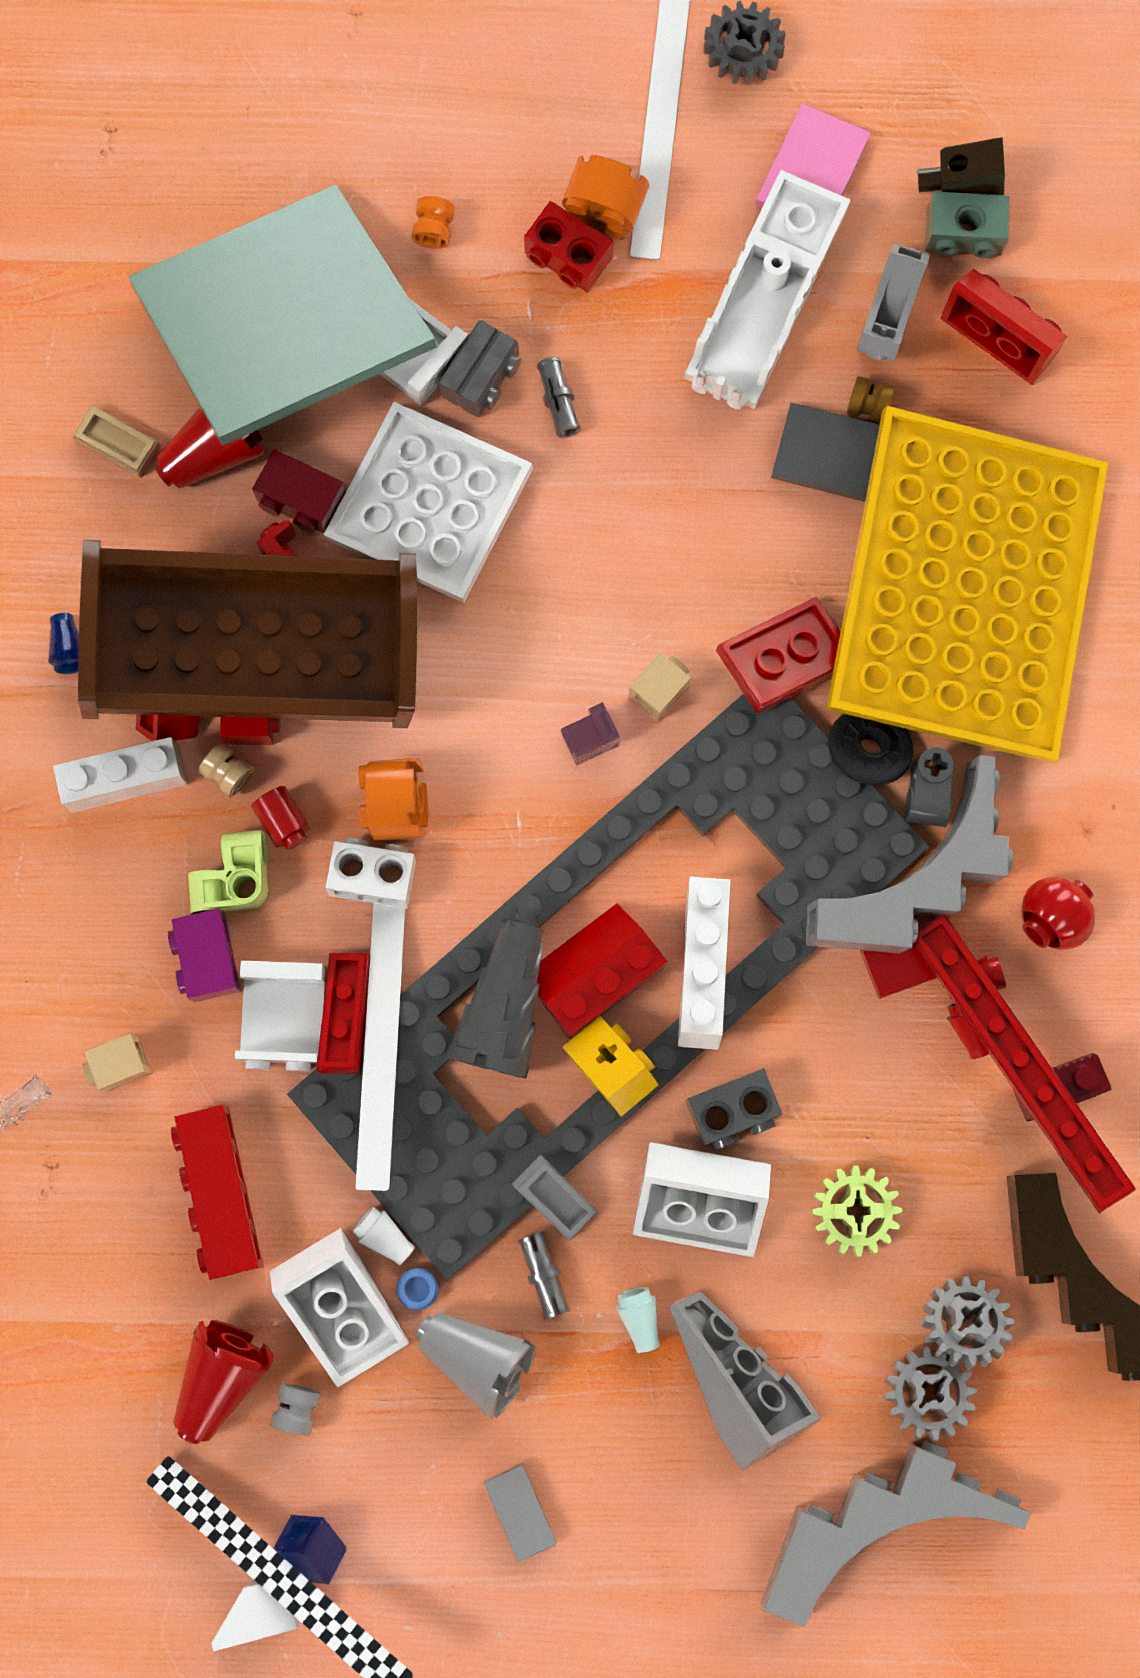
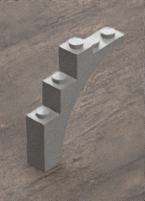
(967, 853)
(924, 1491)

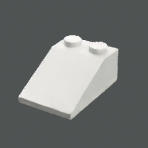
(337, 1307)

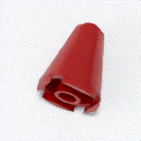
(198, 453)
(217, 1378)

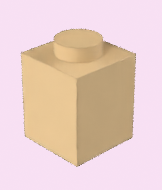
(660, 685)
(116, 1063)

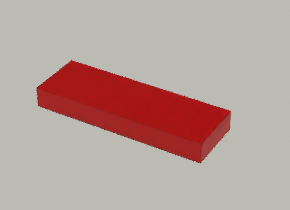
(344, 1014)

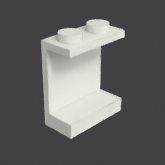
(281, 1014)

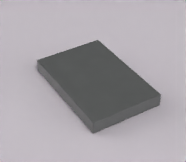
(826, 452)

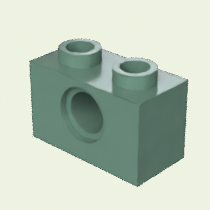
(983, 212)

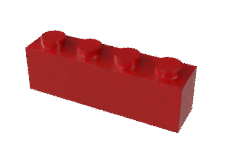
(217, 1191)

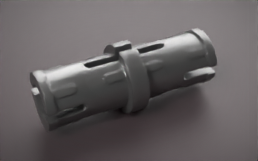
(558, 397)
(543, 1275)

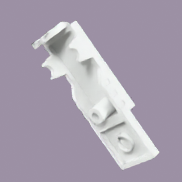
(766, 291)

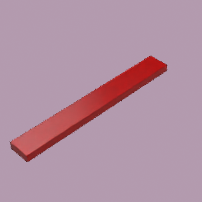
(1023, 1065)

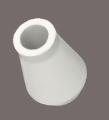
(382, 1235)

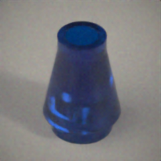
(63, 644)

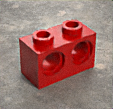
(575, 240)

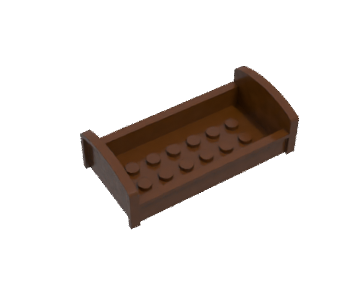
(247, 635)

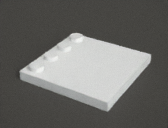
(429, 496)

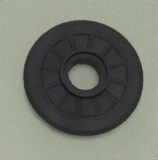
(866, 767)

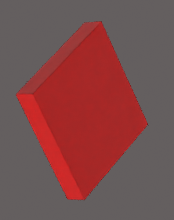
(896, 971)

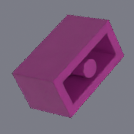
(204, 955)

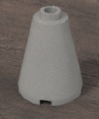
(477, 1359)

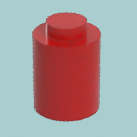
(281, 818)

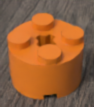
(605, 195)
(393, 799)

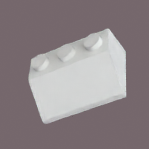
(702, 1199)

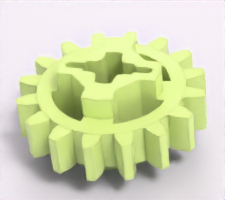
(856, 1231)

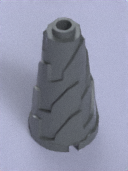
(498, 1021)

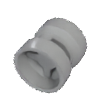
(295, 1409)

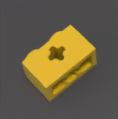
(611, 1065)

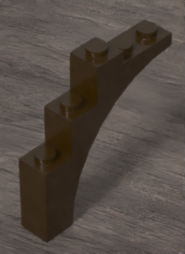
(1048, 1247)

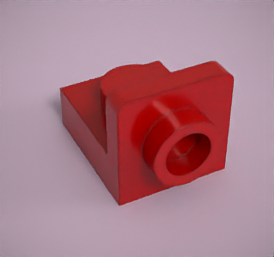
(275, 537)

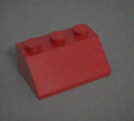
(1002, 325)
(597, 970)

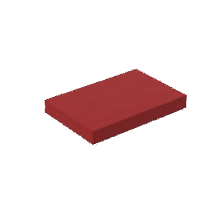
(783, 654)

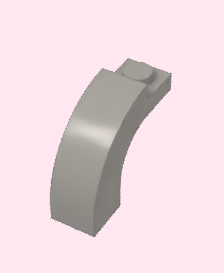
(893, 302)

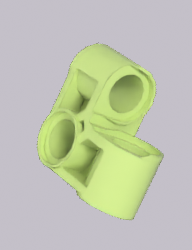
(243, 859)

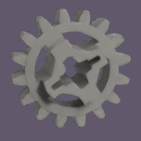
(981, 1336)
(944, 1407)

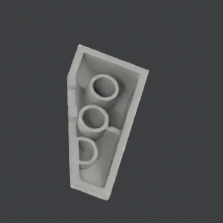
(745, 1396)

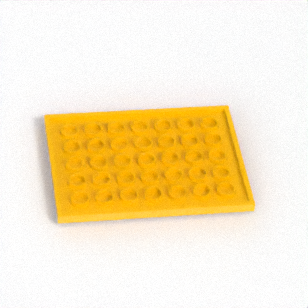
(968, 585)

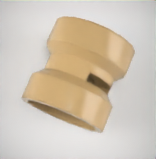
(226, 769)

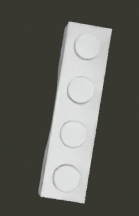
(704, 963)

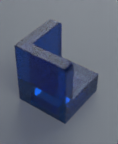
(311, 1547)

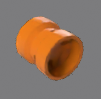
(433, 221)

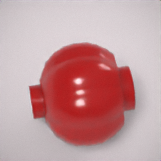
(1058, 913)

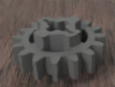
(743, 45)

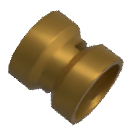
(869, 398)

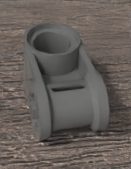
(928, 795)

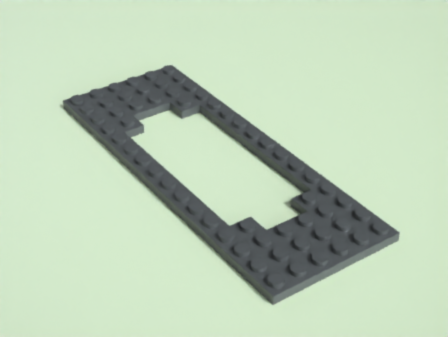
(779, 779)

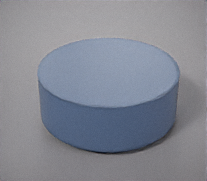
(417, 1289)

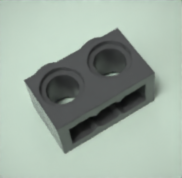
(730, 1099)

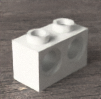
(368, 885)

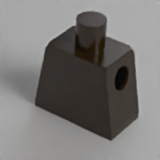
(967, 169)

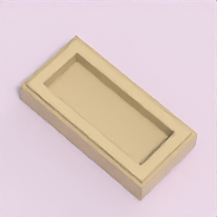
(116, 441)

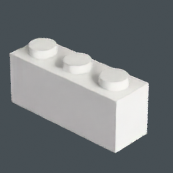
(120, 775)

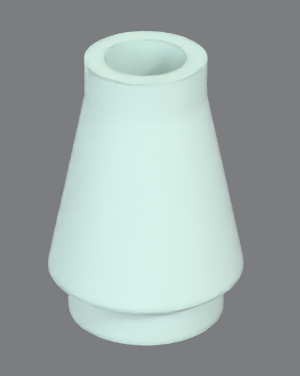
(639, 1316)

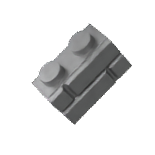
(480, 368)

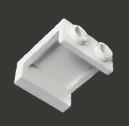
(421, 375)

